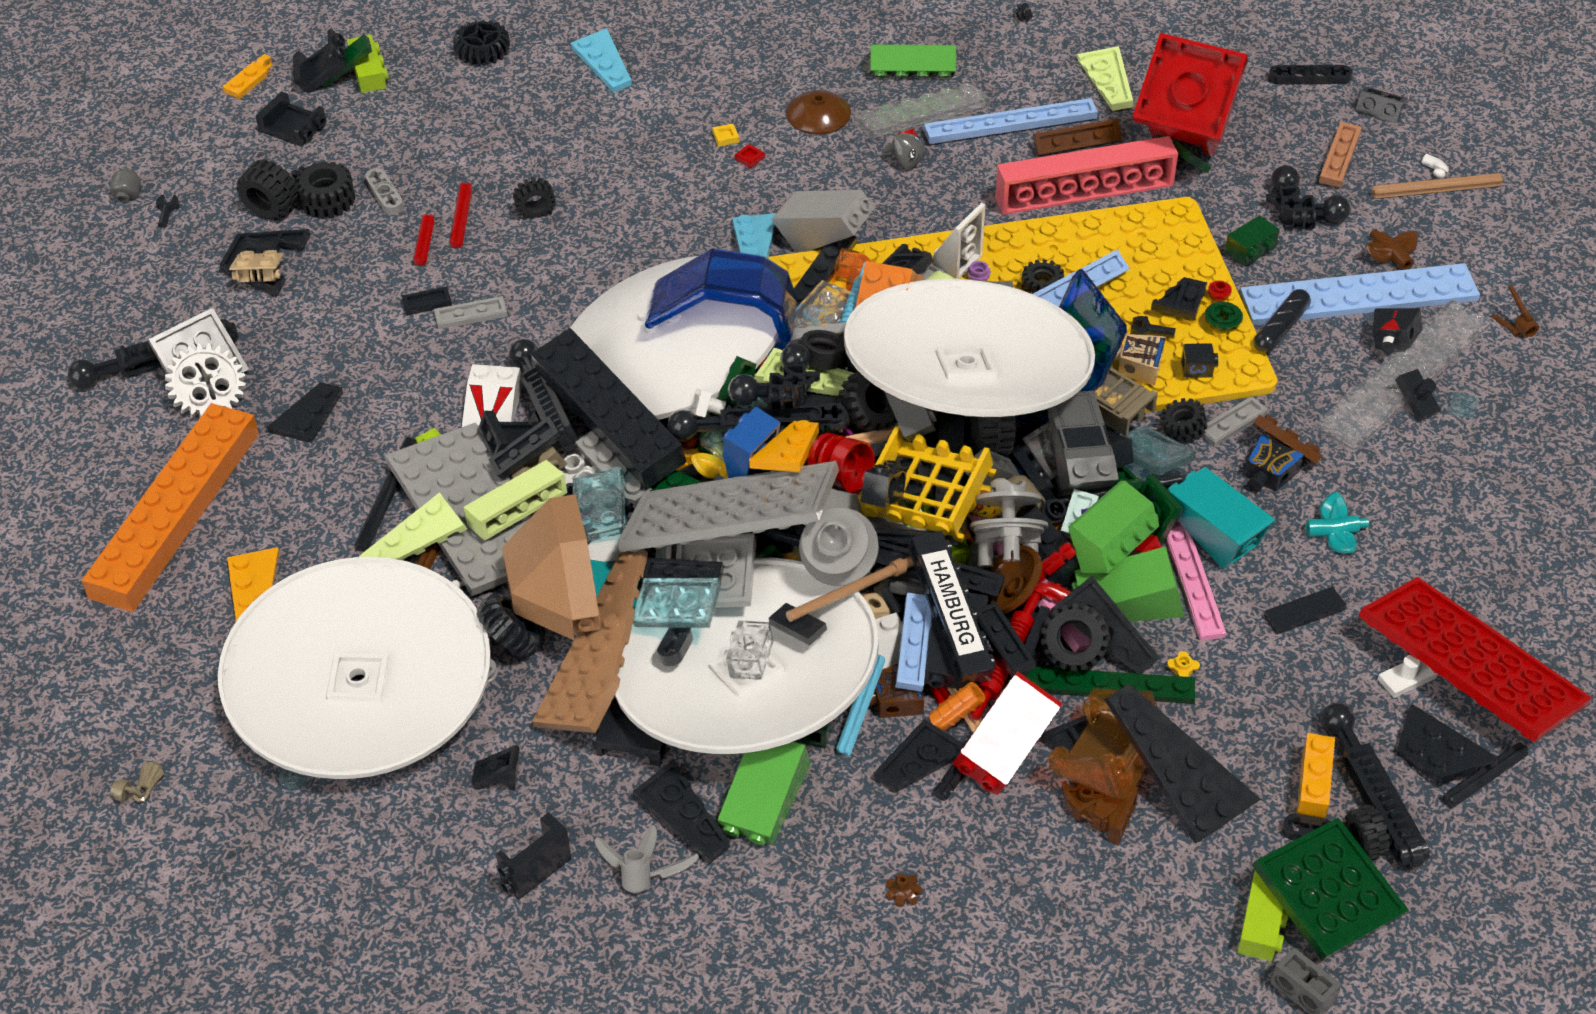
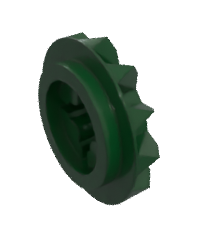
(1228, 310)

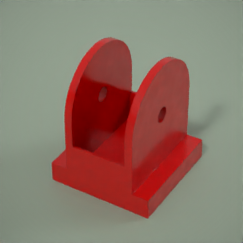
(1190, 91)

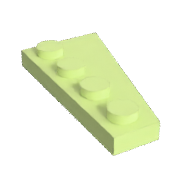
(1109, 76)
(829, 382)
(424, 527)

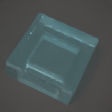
(1463, 405)

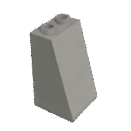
(821, 217)

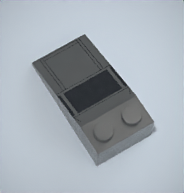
(1081, 444)

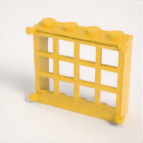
(941, 457)

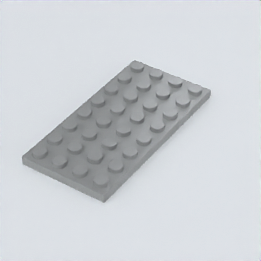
(461, 472)
(729, 507)

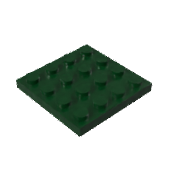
(1330, 888)

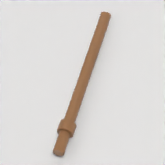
(895, 568)

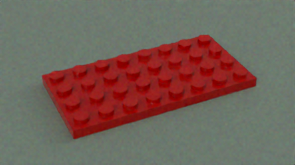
(1475, 658)

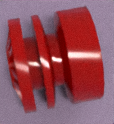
(851, 456)

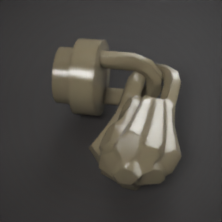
(149, 775)

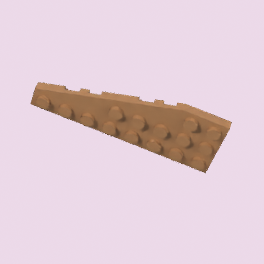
(591, 667)

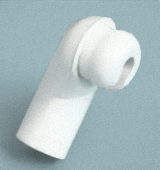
(1437, 164)

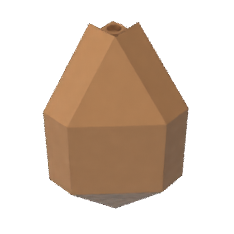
(552, 570)

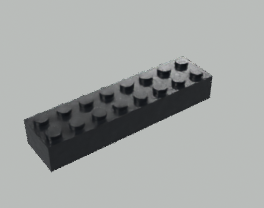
(609, 408)

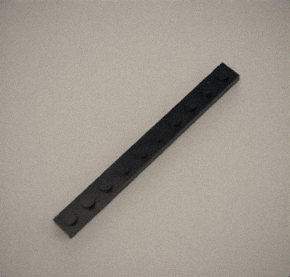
(976, 579)

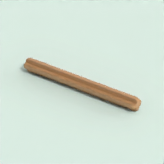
(1436, 185)

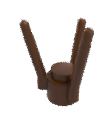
(1524, 323)

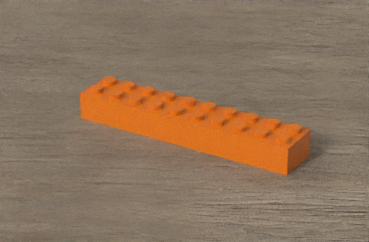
(170, 508)

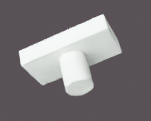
(704, 403)
(1406, 676)

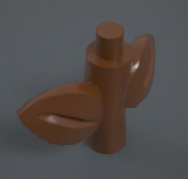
(1396, 249)

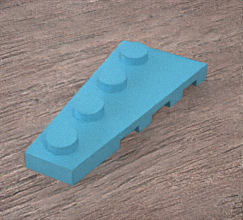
(603, 59)
(754, 233)

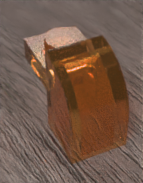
(849, 266)

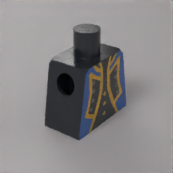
(1272, 464)

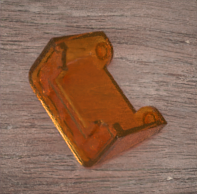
(1103, 753)

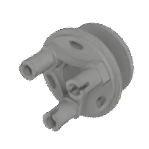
(1008, 528)
(839, 547)

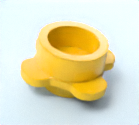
(1183, 670)

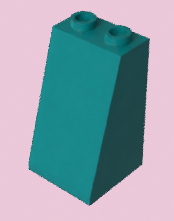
(1220, 516)

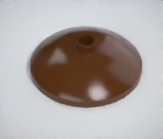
(818, 112)
(1020, 578)

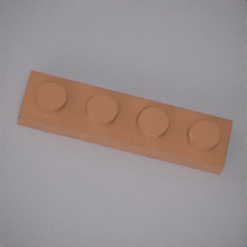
(1340, 154)

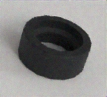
(825, 349)

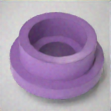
(978, 271)

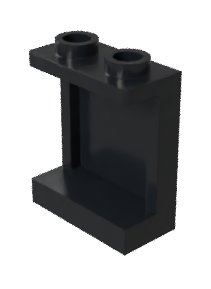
(322, 65)
(289, 121)
(500, 434)
(622, 735)
(536, 861)

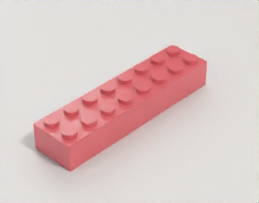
(1085, 175)

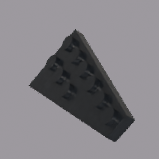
(1188, 776)

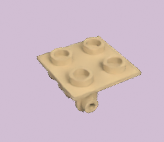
(263, 263)

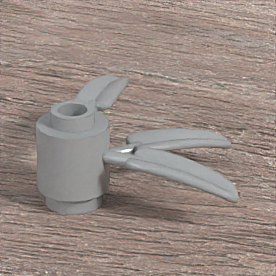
(636, 862)

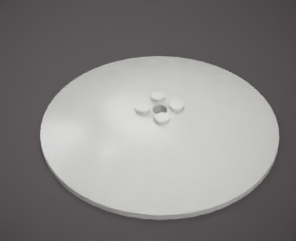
(969, 347)
(677, 355)
(375, 617)
(801, 687)

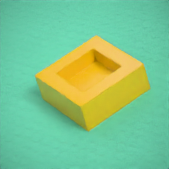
(725, 135)

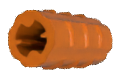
(957, 706)

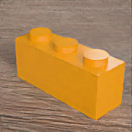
(1315, 775)

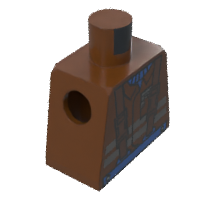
(895, 701)

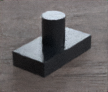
(1418, 394)

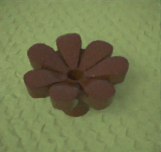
(903, 889)

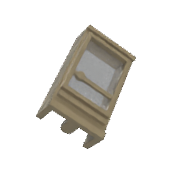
(1123, 400)

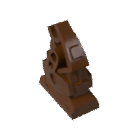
(1100, 810)

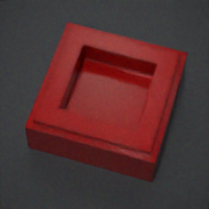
(749, 156)

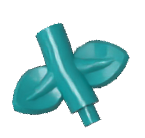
(1336, 524)

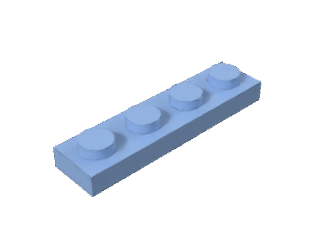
(914, 643)

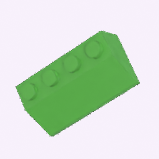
(913, 59)
(1112, 528)

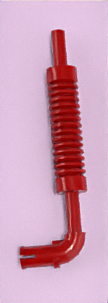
(1022, 623)

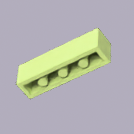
(514, 500)

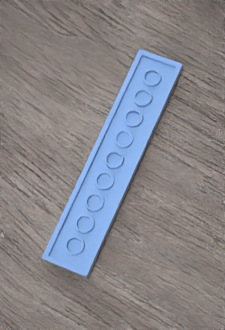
(1366, 292)

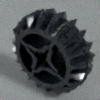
(481, 42)
(508, 629)

